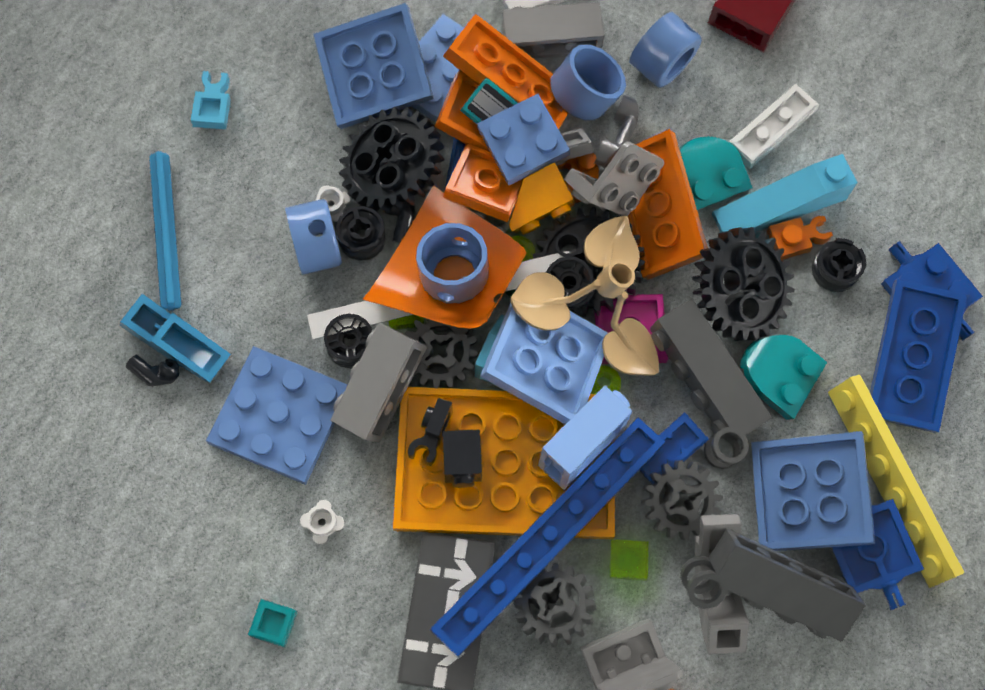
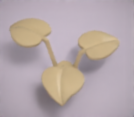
(609, 246)

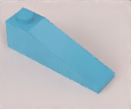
(790, 197)

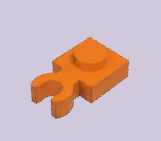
(796, 237)

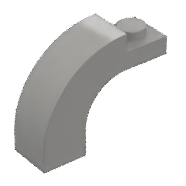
(725, 625)

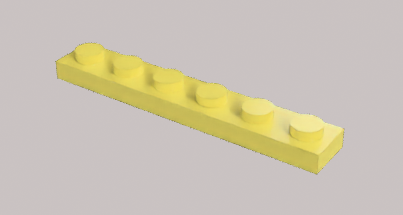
(896, 480)

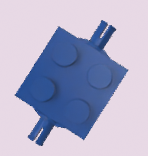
(935, 270)
(884, 562)

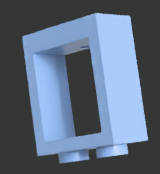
(585, 437)

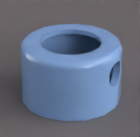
(665, 49)
(587, 82)
(305, 224)
(440, 244)

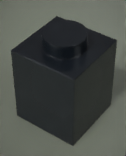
(462, 457)

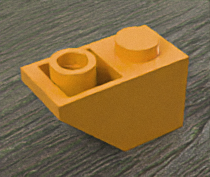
(540, 196)

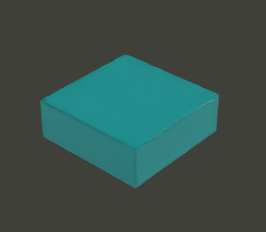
(272, 623)

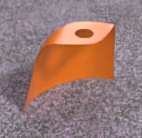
(400, 281)

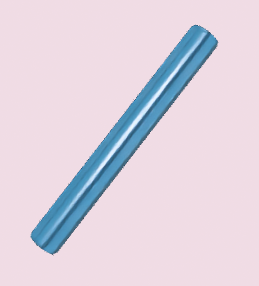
(165, 231)

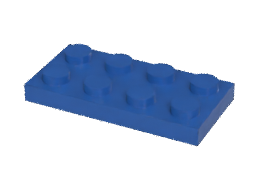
(917, 354)

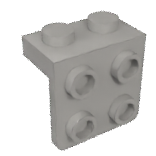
(621, 181)
(630, 660)

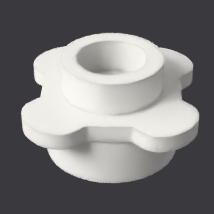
(339, 198)
(322, 511)

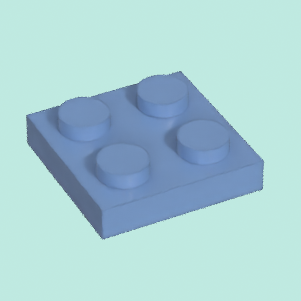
(523, 139)

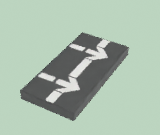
(443, 575)

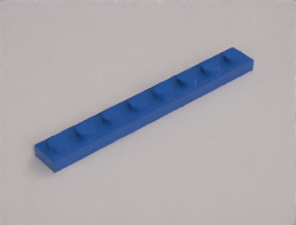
(546, 537)

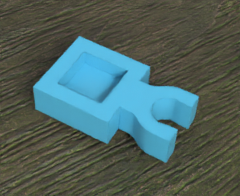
(213, 104)

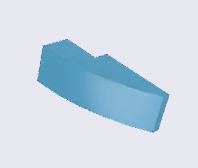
(174, 338)

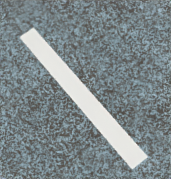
(378, 313)

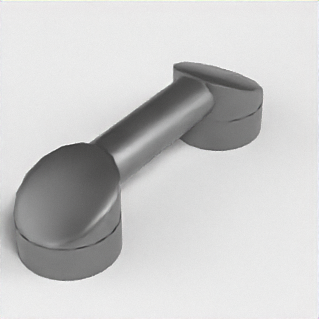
(628, 115)

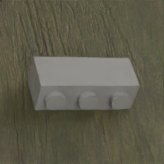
(554, 28)
(378, 383)

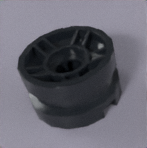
(351, 243)
(576, 270)
(827, 271)
(345, 355)

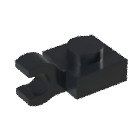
(435, 422)

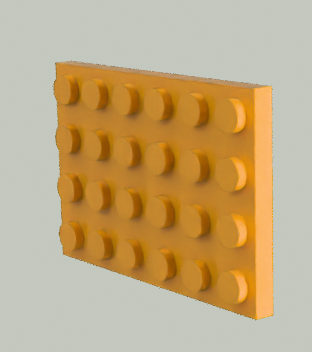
(512, 485)

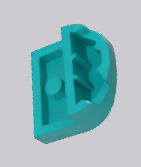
(713, 170)
(782, 372)

